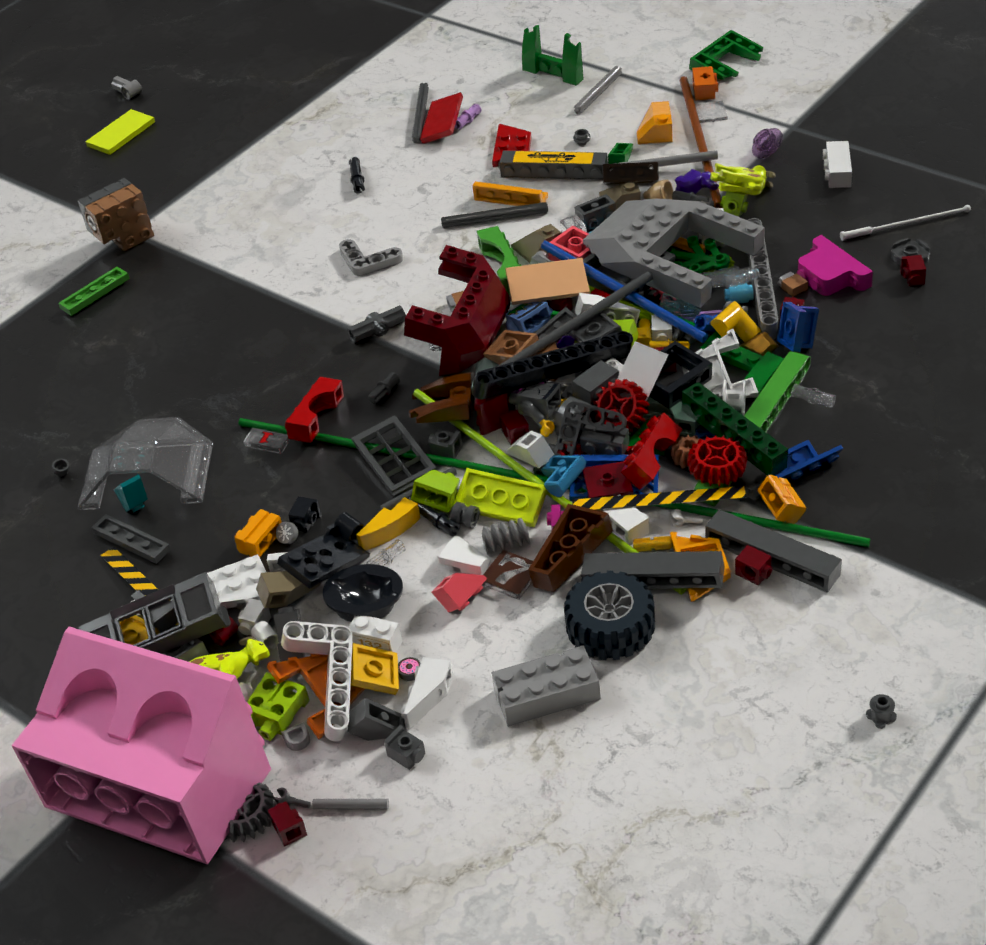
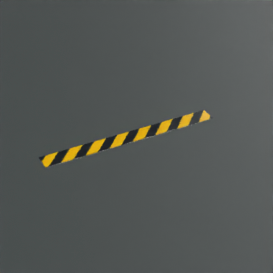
(661, 498)
(129, 572)

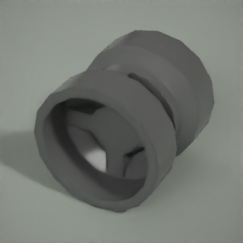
(464, 514)

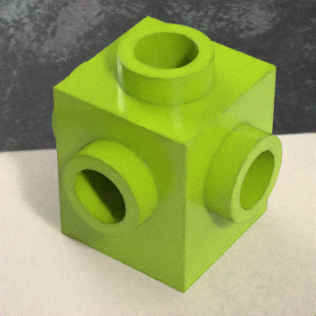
(738, 199)

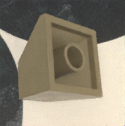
(622, 193)
(531, 244)

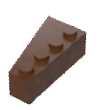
(575, 533)

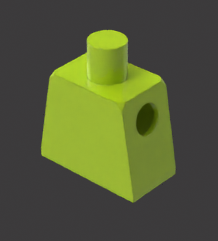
(436, 490)

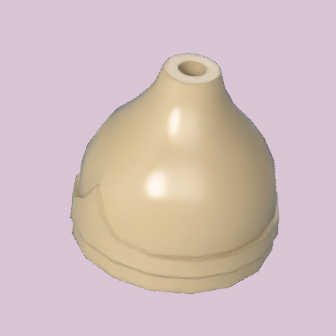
(661, 190)

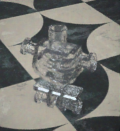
(732, 276)

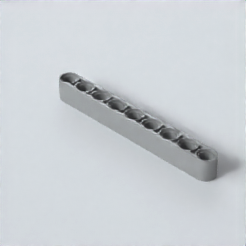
(763, 290)

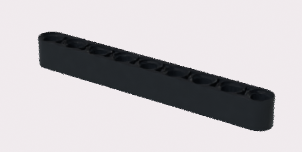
(550, 365)

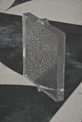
(711, 111)

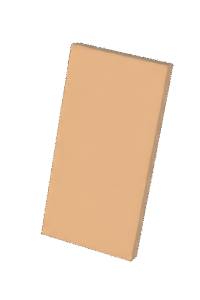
(547, 281)

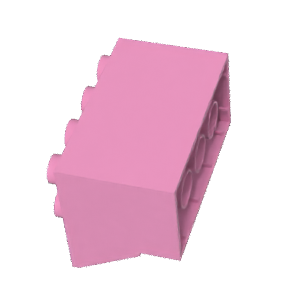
(142, 744)

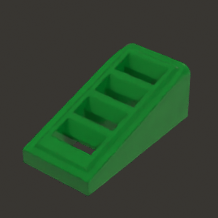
(620, 153)

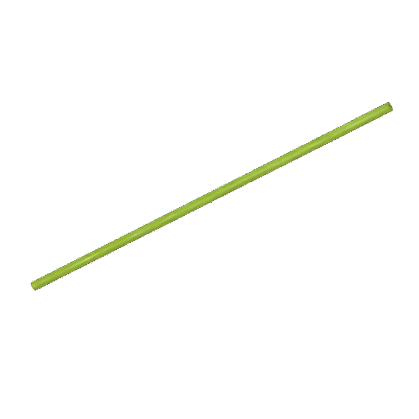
(615, 540)

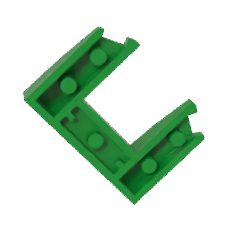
(729, 42)
(568, 67)
(758, 366)

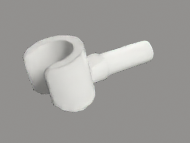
(678, 519)

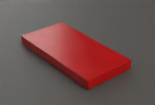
(441, 118)

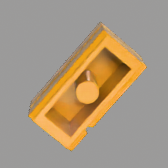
(781, 499)
(258, 533)

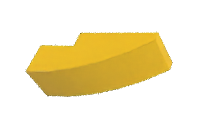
(389, 524)

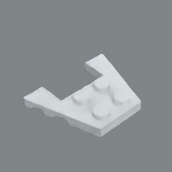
(719, 372)

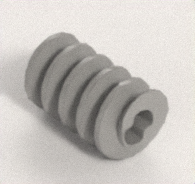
(505, 535)

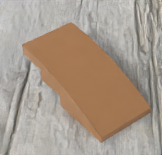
(511, 343)

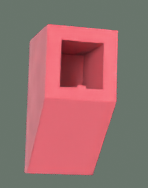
(457, 589)

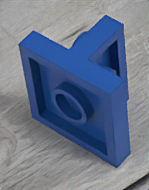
(797, 326)

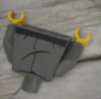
(538, 403)

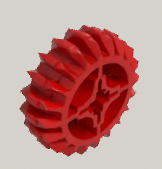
(632, 407)
(717, 460)

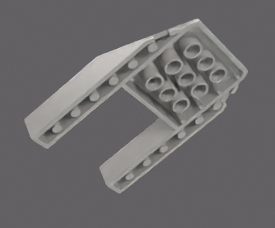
(644, 229)

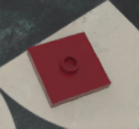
(606, 480)

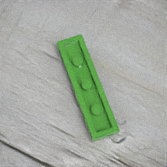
(93, 291)

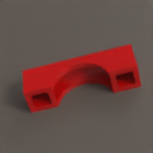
(323, 395)
(642, 464)

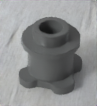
(881, 710)

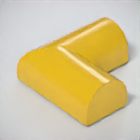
(735, 318)

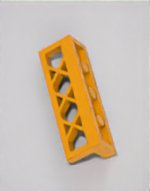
(507, 194)

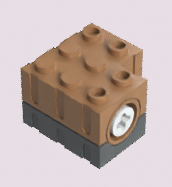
(117, 215)

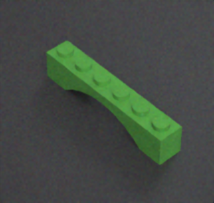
(494, 244)

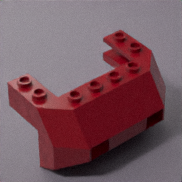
(473, 321)

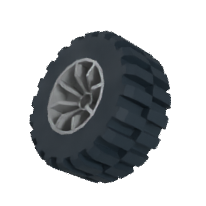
(610, 615)

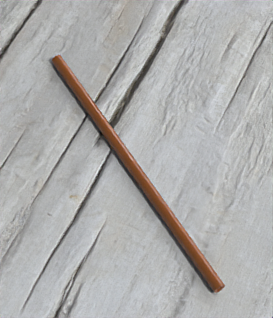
(700, 140)

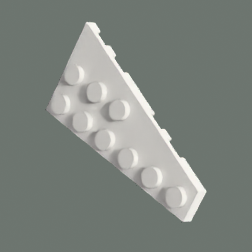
(236, 581)

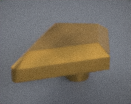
(760, 344)

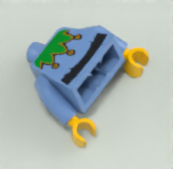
(528, 317)

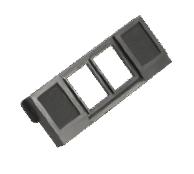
(195, 609)

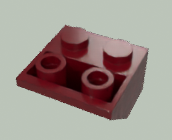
(490, 411)

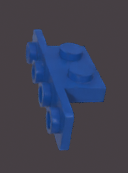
(804, 458)

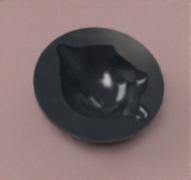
(363, 591)

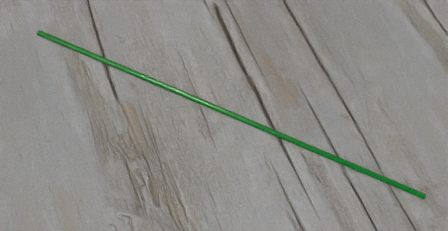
(685, 507)

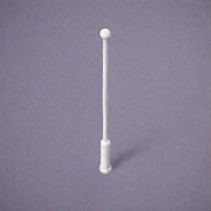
(868, 230)

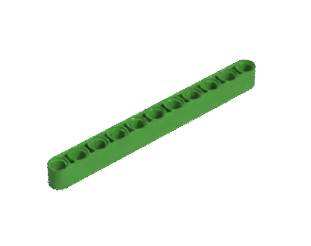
(771, 400)

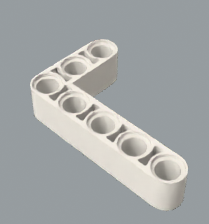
(336, 671)

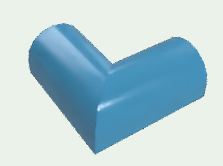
(562, 473)

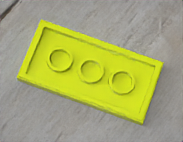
(120, 132)
(502, 496)

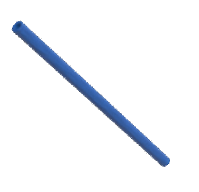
(634, 297)

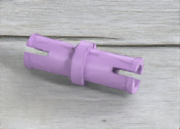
(467, 116)

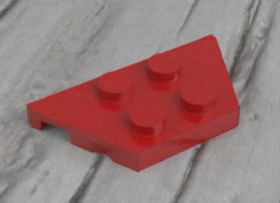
(510, 139)

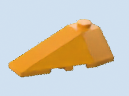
(656, 124)

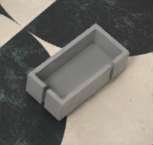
(546, 685)

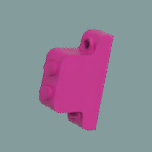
(832, 269)

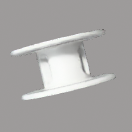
(735, 398)

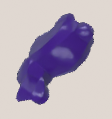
(694, 182)

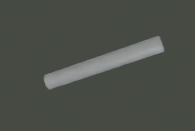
(350, 803)

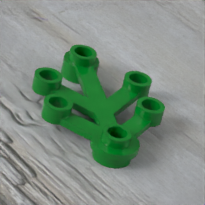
(716, 261)

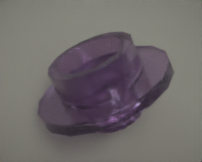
(766, 142)

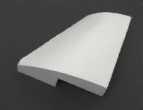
(464, 556)

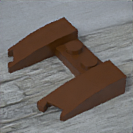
(451, 409)

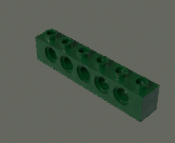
(722, 419)

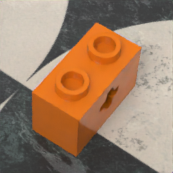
(704, 83)

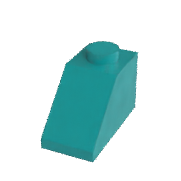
(131, 494)

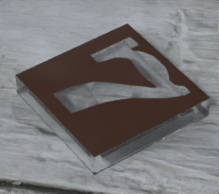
(509, 574)

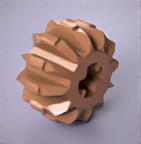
(681, 449)

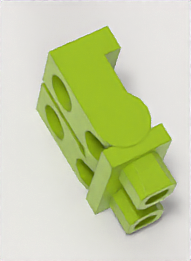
(276, 705)

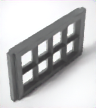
(377, 431)

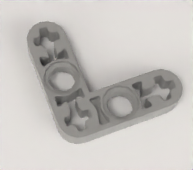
(365, 265)

